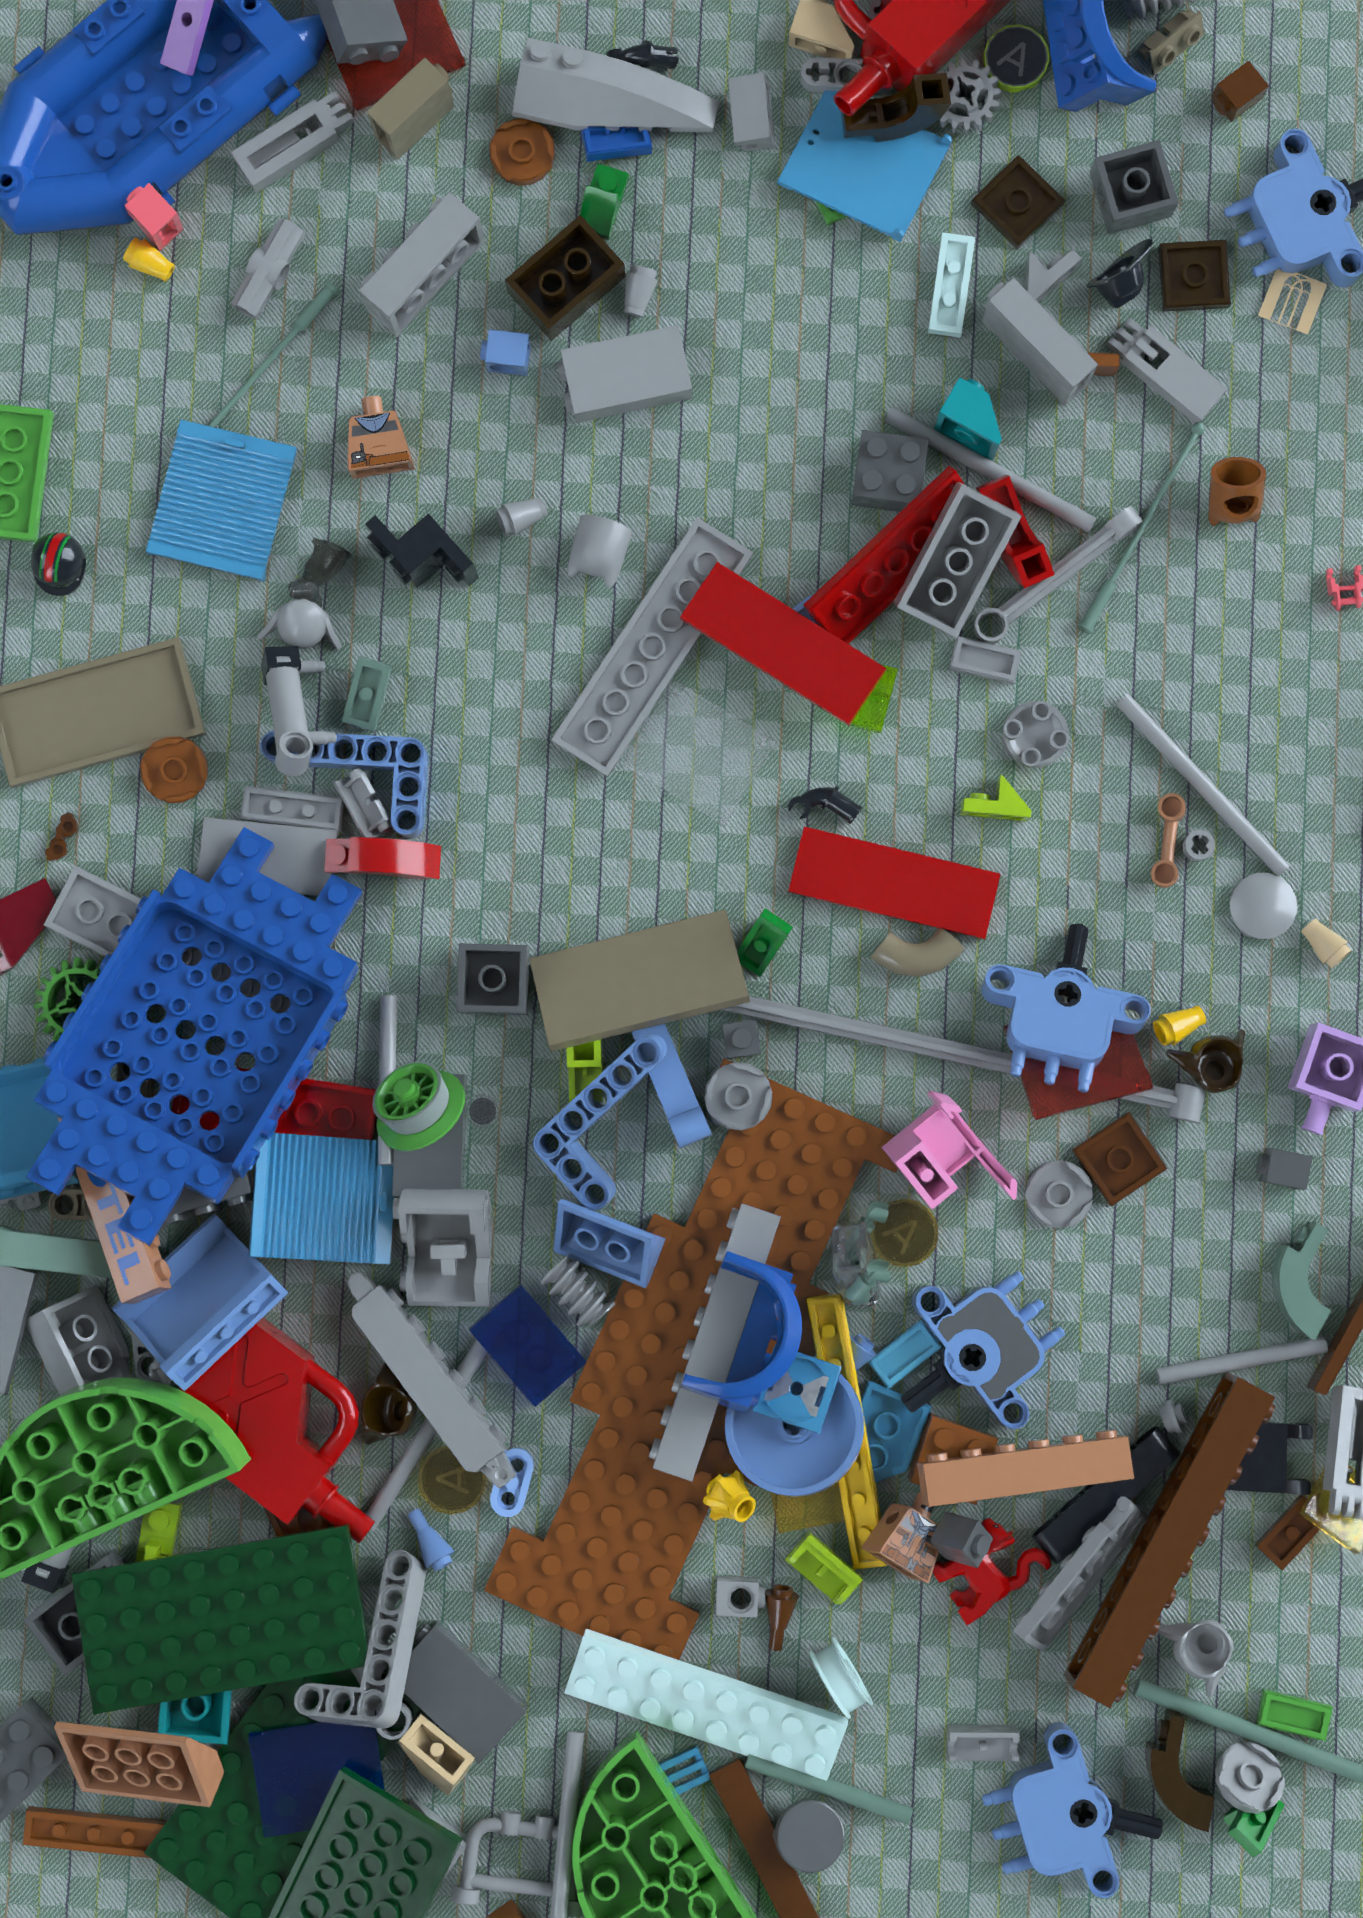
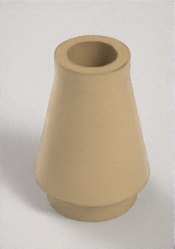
(1327, 944)

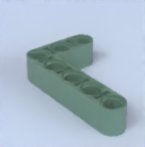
(52, 1253)

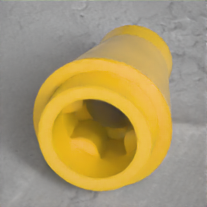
(148, 260)
(1176, 1025)

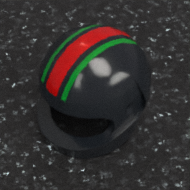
(57, 561)

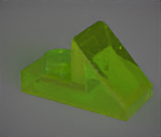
(873, 712)

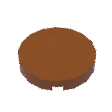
(522, 151)
(174, 769)

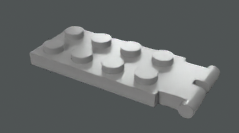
(1079, 1575)

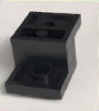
(421, 552)

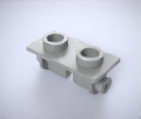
(366, 812)

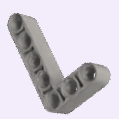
(379, 1654)

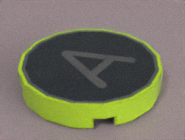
(1016, 57)

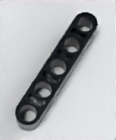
(1093, 1503)

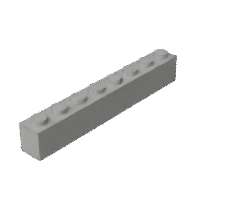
(714, 1344)

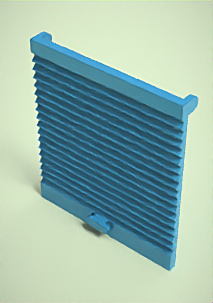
(862, 177)
(221, 500)
(321, 1200)

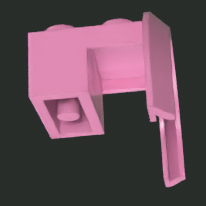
(937, 1148)

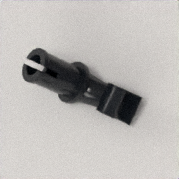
(647, 54)
(829, 798)

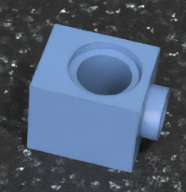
(506, 352)

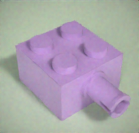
(1329, 1073)

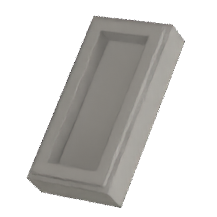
(985, 660)

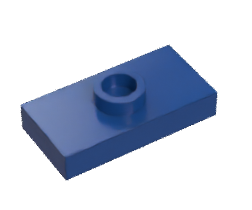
(606, 144)

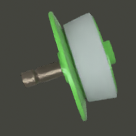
(417, 1105)

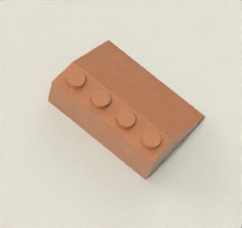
(141, 1764)

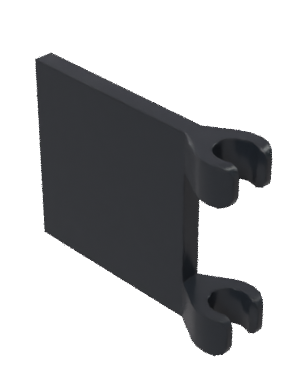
(1267, 1464)

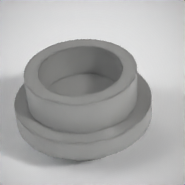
(1173, 1416)

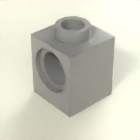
(727, 1607)

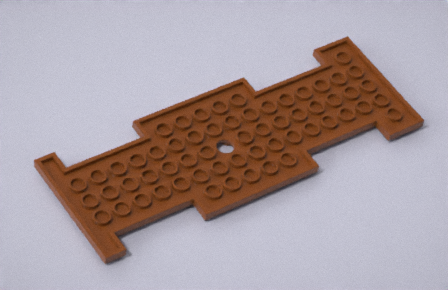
(621, 1520)

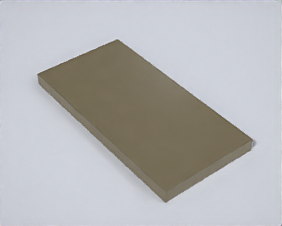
(96, 712)
(638, 980)

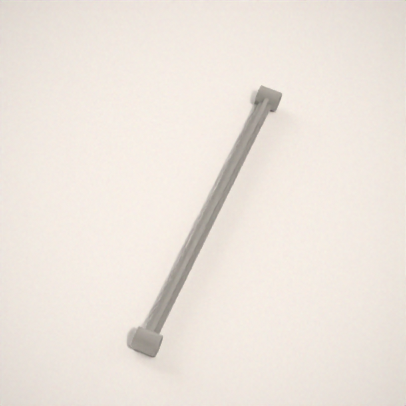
(1183, 1102)

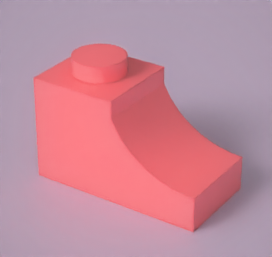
(153, 215)

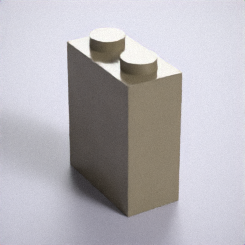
(411, 107)

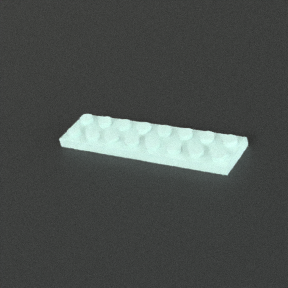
(705, 1705)

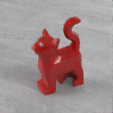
(987, 1581)

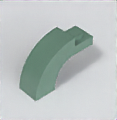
(1292, 1284)

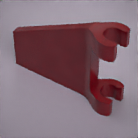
(23, 921)

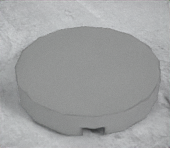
(738, 1096)
(1059, 1194)
(1249, 1777)

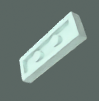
(951, 285)

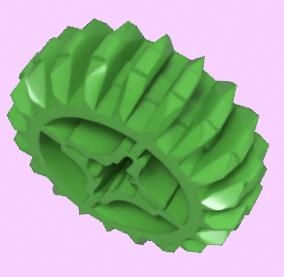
(73, 989)

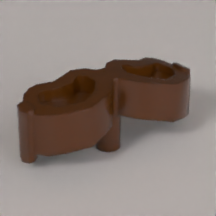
(66, 829)

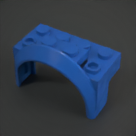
(1075, 34)
(752, 1367)

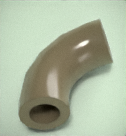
(918, 958)

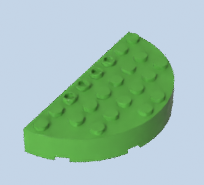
(103, 1461)
(643, 1849)

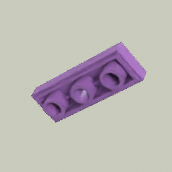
(186, 35)

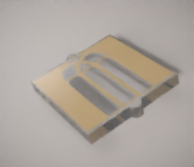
(1292, 301)

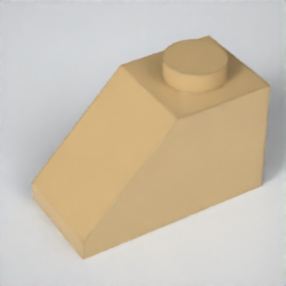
(820, 31)
(436, 1755)

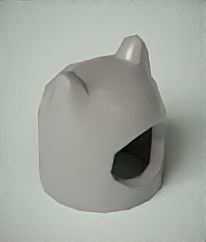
(599, 548)

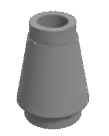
(638, 289)
(520, 515)

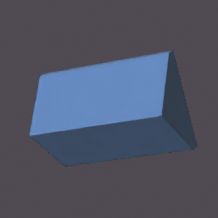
(606, 1243)

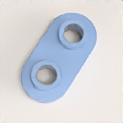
(518, 1486)

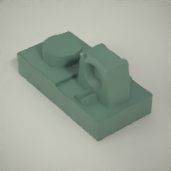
(367, 693)

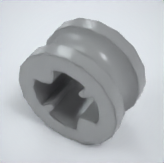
(1208, 847)

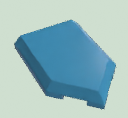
(890, 1429)

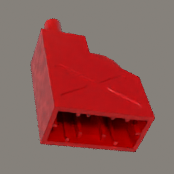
(907, 41)
(265, 1399)

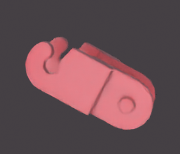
(1334, 589)

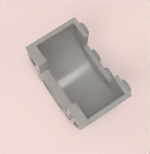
(445, 1215)

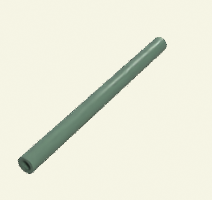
(1249, 1730)

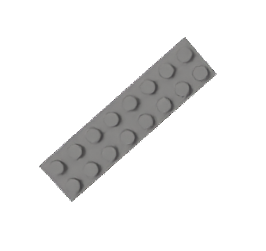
(645, 653)
(96, 913)

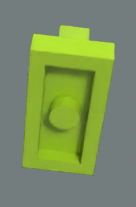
(159, 1532)

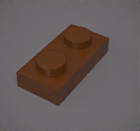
(1287, 1535)

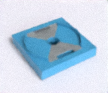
(801, 1409)

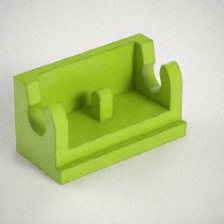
(824, 1568)

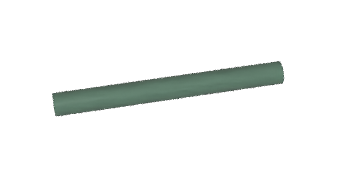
(832, 1789)

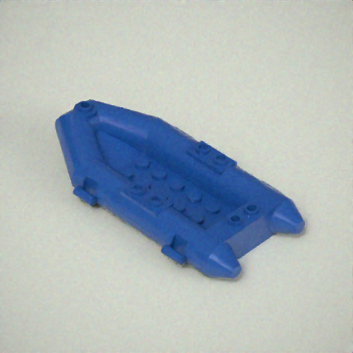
(110, 118)

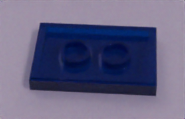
(527, 1345)

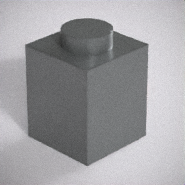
(741, 1039)
(1284, 1168)
(961, 1539)

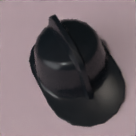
(1124, 277)

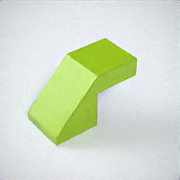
(584, 1066)

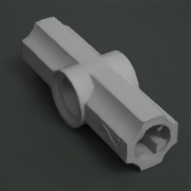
(268, 268)

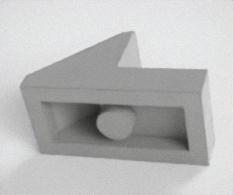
(1040, 281)

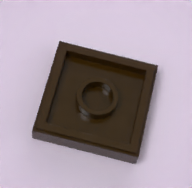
(1017, 202)
(1194, 275)

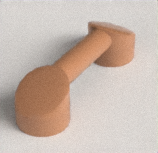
(1172, 810)

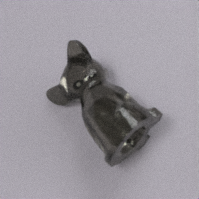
(321, 566)

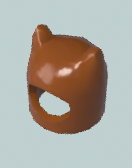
(1236, 490)

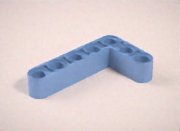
(392, 761)
(675, 1090)
(591, 1112)

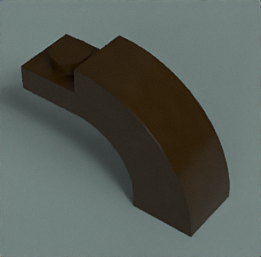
(902, 113)
(1184, 1800)

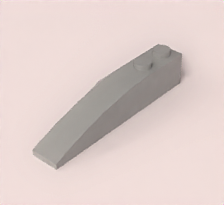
(591, 89)
(79, 1340)

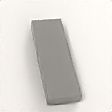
(292, 808)

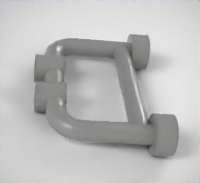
(508, 1824)

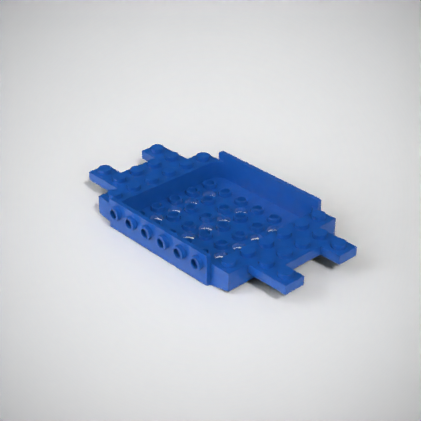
(262, 936)

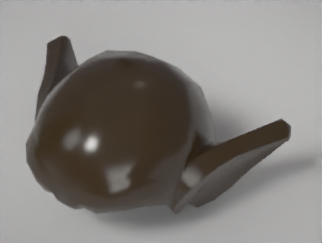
(1213, 1061)
(387, 1408)

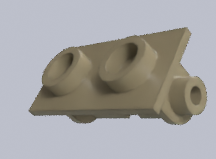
(1182, 33)

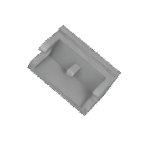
(752, 112)
(982, 1742)

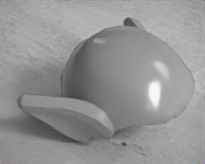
(301, 624)
(1200, 1650)

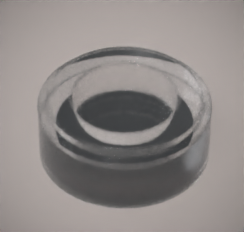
(482, 1111)

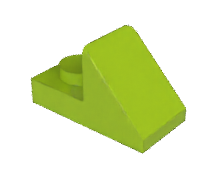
(1006, 806)

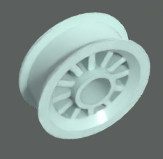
(840, 1678)

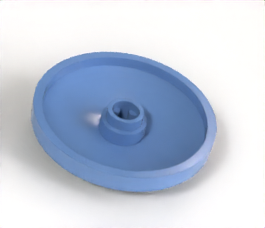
(792, 1458)

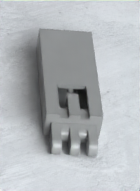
(281, 150)
(1177, 378)
(1345, 1444)

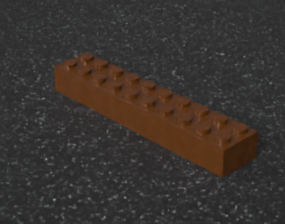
(1168, 1539)

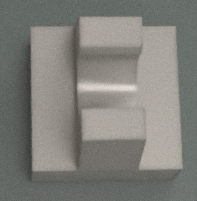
(449, 1252)

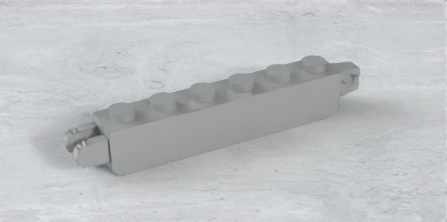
(429, 1381)

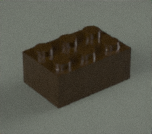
(565, 277)

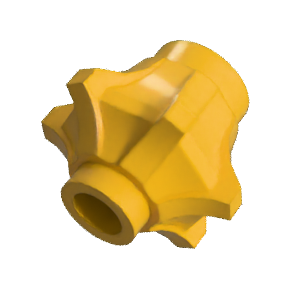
(729, 1498)

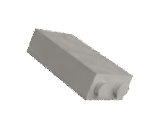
(1038, 340)
(625, 374)

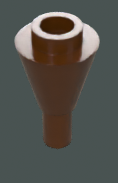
(780, 1606)

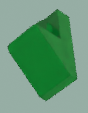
(604, 198)
(763, 942)
(1252, 1829)

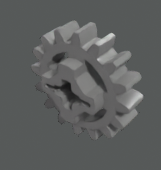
(977, 90)

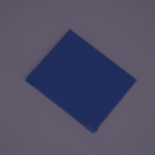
(299, 1766)

